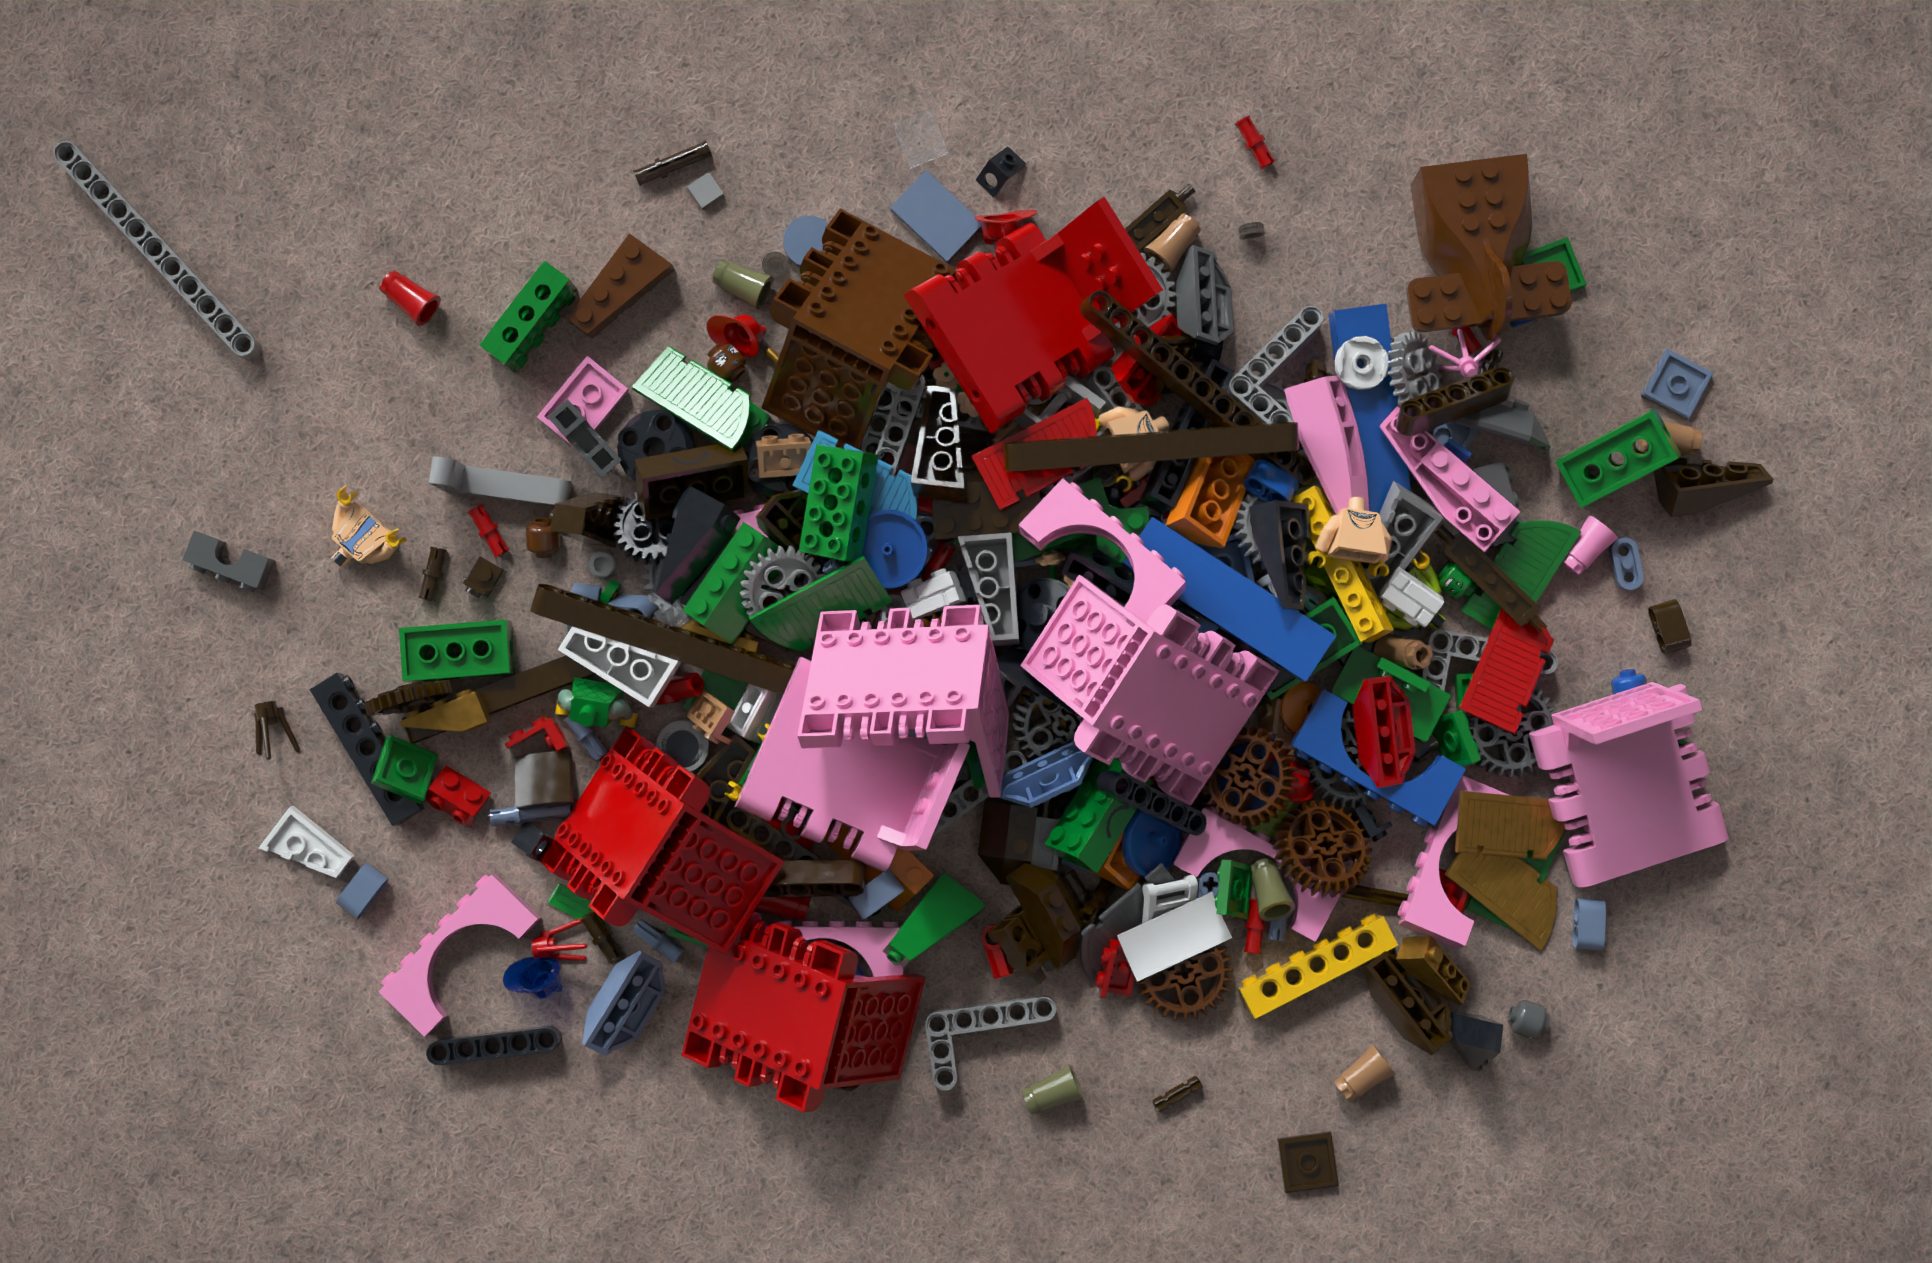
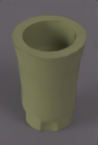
(743, 282)
(1270, 891)
(1053, 1091)

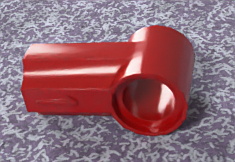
(682, 687)
(996, 956)

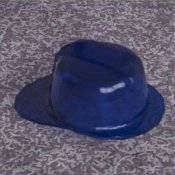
(534, 976)

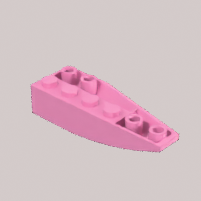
(1330, 438)
(1452, 486)

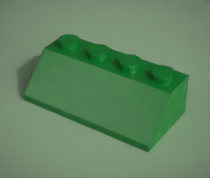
(718, 597)

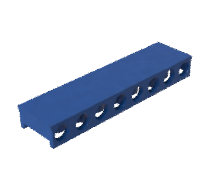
(1374, 404)
(1240, 604)

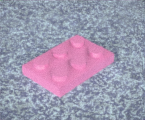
(590, 391)

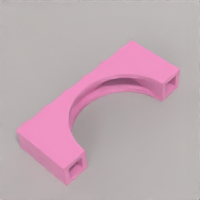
(1069, 512)
(1223, 836)
(1427, 905)
(863, 937)
(412, 986)

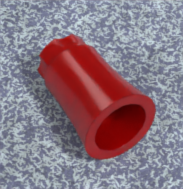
(410, 297)
(785, 907)

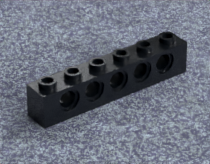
(1170, 475)
(1118, 580)
(326, 695)

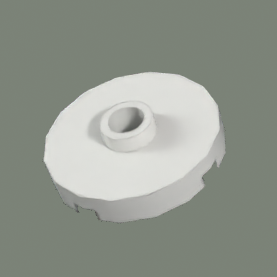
(1374, 359)

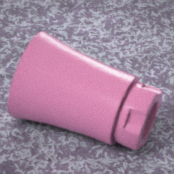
(1589, 545)

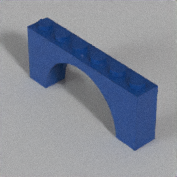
(1321, 740)

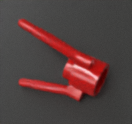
(548, 947)

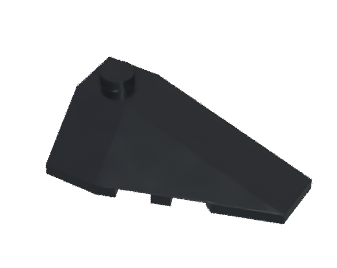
(697, 536)
(1281, 537)
(1475, 1038)

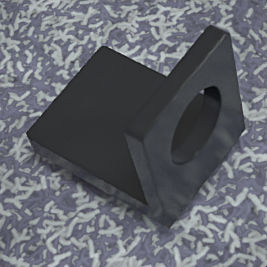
(1003, 167)
(532, 841)

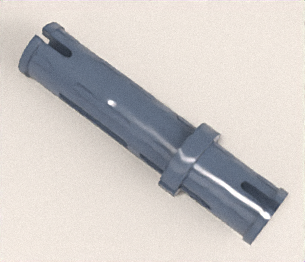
(516, 816)

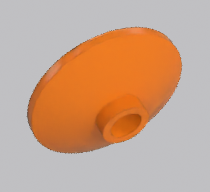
(1295, 704)

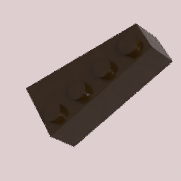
(938, 456)
(587, 518)
(725, 766)

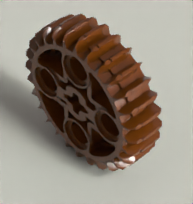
(1260, 776)
(1319, 852)
(1200, 1003)

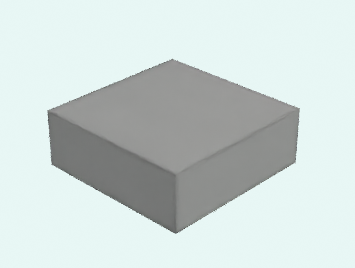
(705, 191)

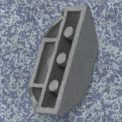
(1203, 297)
(1510, 421)

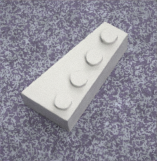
(625, 666)

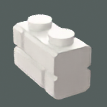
(934, 594)
(1410, 597)
(754, 711)

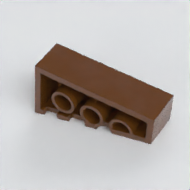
(623, 281)

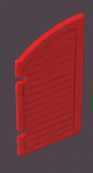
(1003, 485)
(1506, 673)

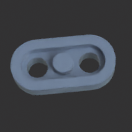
(1626, 564)

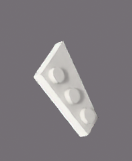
(305, 842)

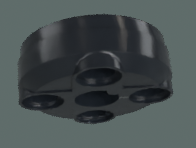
(649, 433)
(771, 485)
(1037, 609)

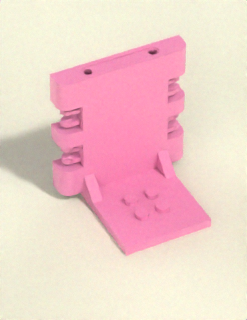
(908, 679)
(1148, 690)
(1629, 782)
(878, 790)

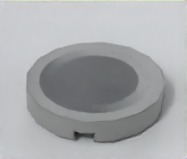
(684, 744)

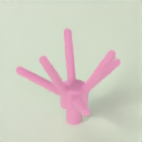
(1466, 365)

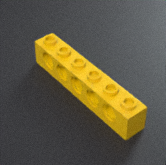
(1347, 575)
(1380, 940)

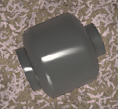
(1528, 1019)

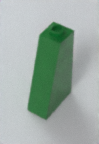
(936, 917)

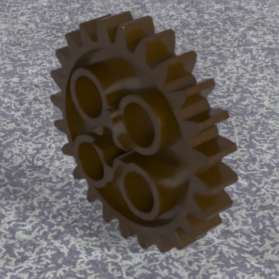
(408, 697)

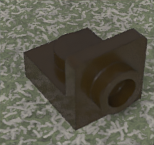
(482, 578)

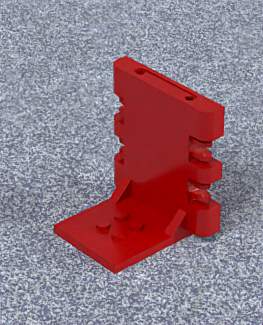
(1023, 313)
(650, 848)
(799, 1015)

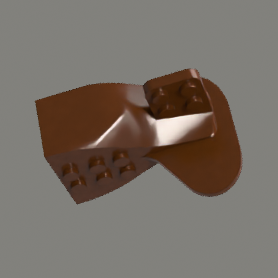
(1474, 236)

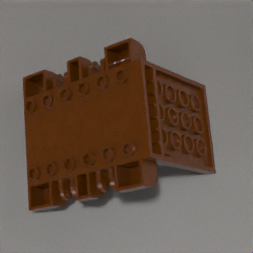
(849, 330)

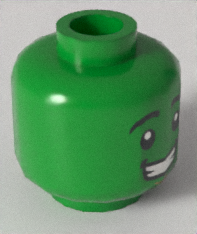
(1455, 581)

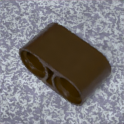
(1670, 626)

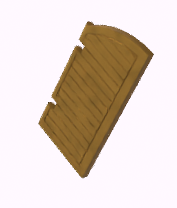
(1506, 825)
(1509, 891)

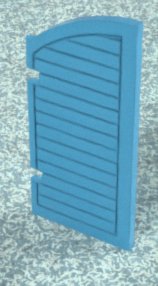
(888, 490)

